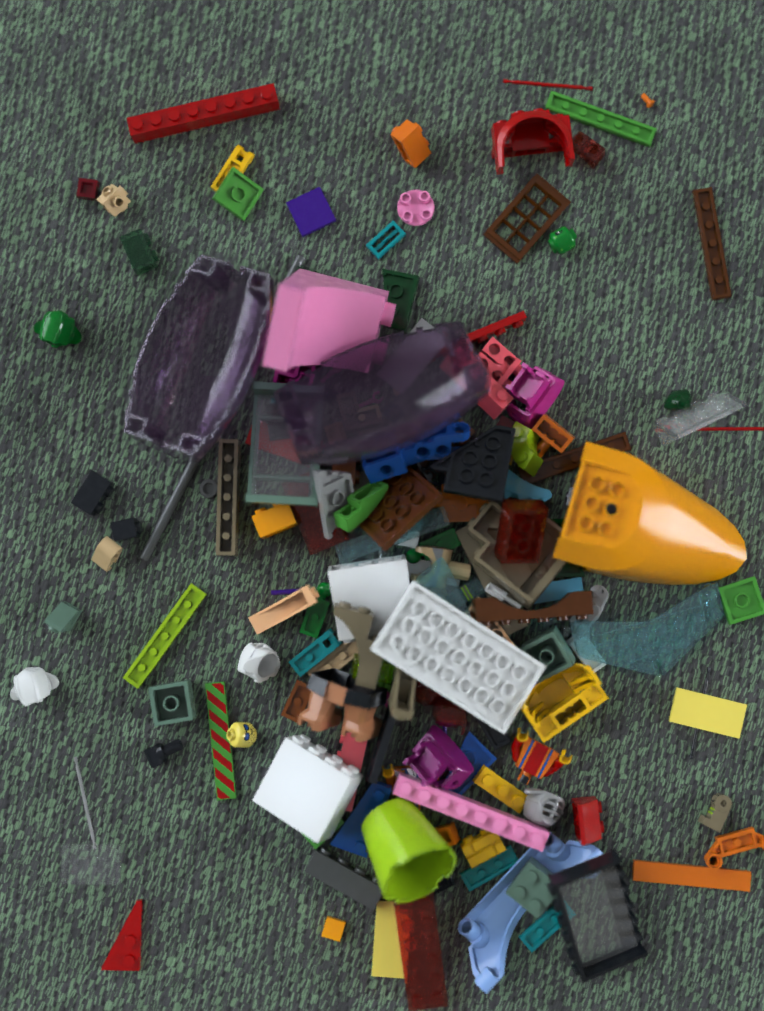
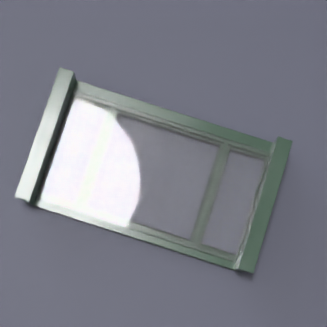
(273, 464)

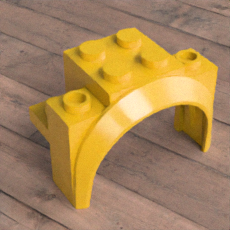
(561, 700)

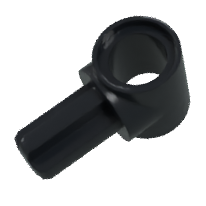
(159, 753)

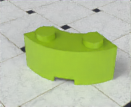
(525, 449)

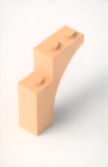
(284, 608)

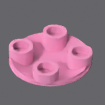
(415, 207)

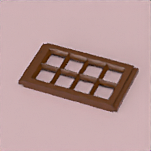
(503, 244)

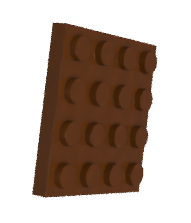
(400, 508)

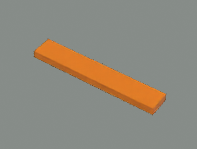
(691, 875)

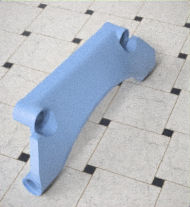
(497, 914)

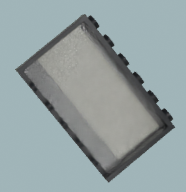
(596, 916)

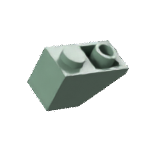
(63, 617)

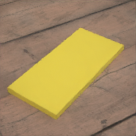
(707, 712)
(386, 949)

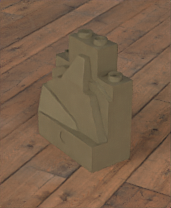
(522, 580)

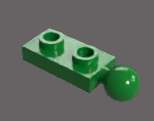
(446, 539)
(316, 613)

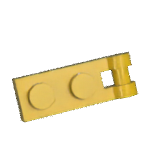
(233, 162)

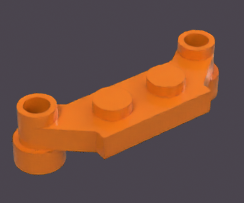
(731, 844)

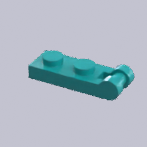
(314, 653)

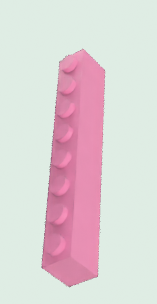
(471, 811)

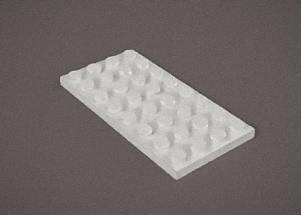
(458, 657)

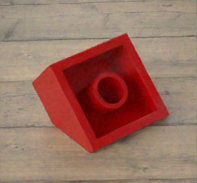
(587, 819)

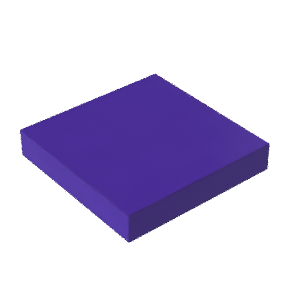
(311, 211)

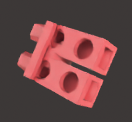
(499, 362)

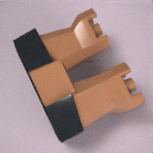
(335, 688)

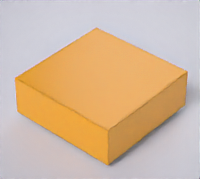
(333, 928)

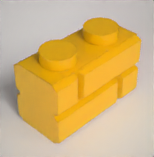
(481, 847)

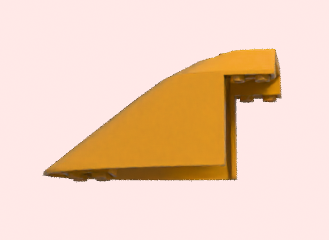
(658, 527)

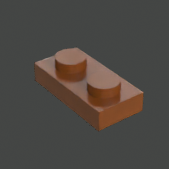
(297, 701)

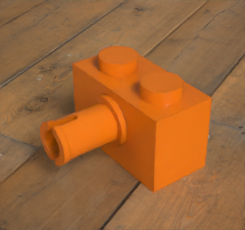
(411, 143)
(551, 435)

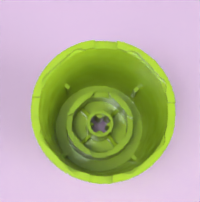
(406, 851)

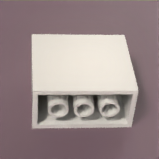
(370, 584)
(308, 787)

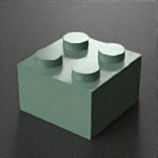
(550, 650)
(172, 702)
(531, 888)

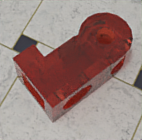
(588, 149)

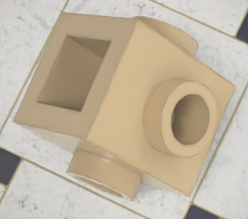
(114, 199)

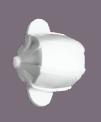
(259, 662)
(33, 685)

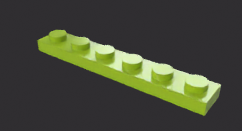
(165, 636)

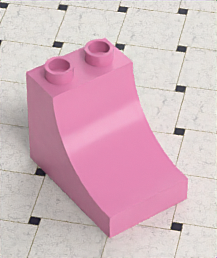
(322, 317)

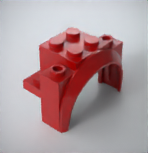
(529, 135)

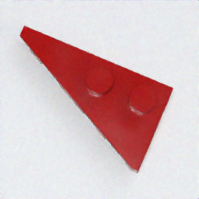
(126, 951)

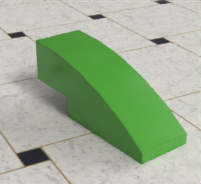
(360, 505)

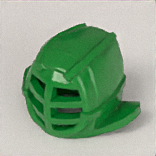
(57, 329)

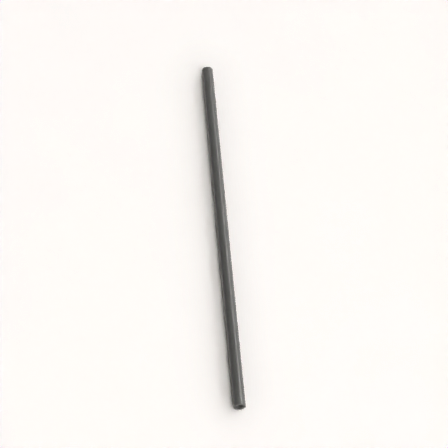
(189, 471)

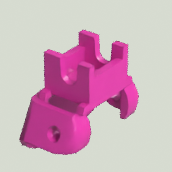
(535, 389)

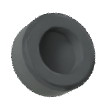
(208, 488)

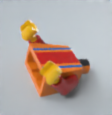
(535, 758)

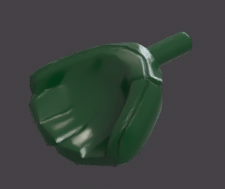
(678, 400)

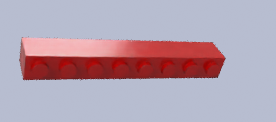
(203, 113)

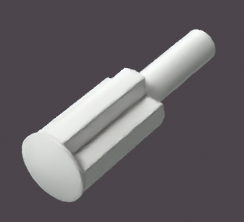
(501, 595)

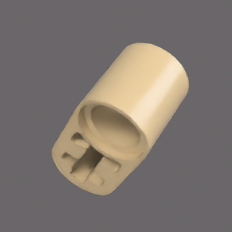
(106, 553)

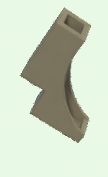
(359, 623)
(402, 695)

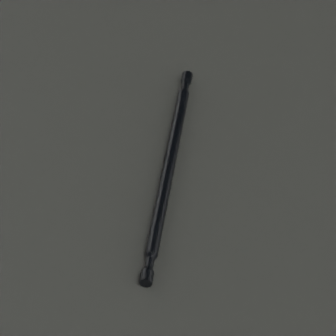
(696, 729)

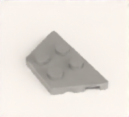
(331, 491)

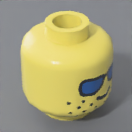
(241, 735)

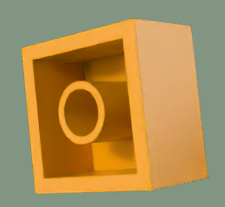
(273, 520)

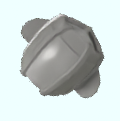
(542, 807)

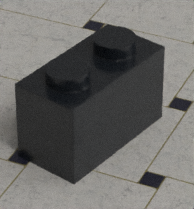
(93, 493)

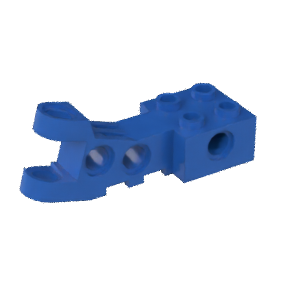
(431, 448)

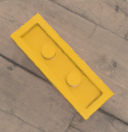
(500, 788)

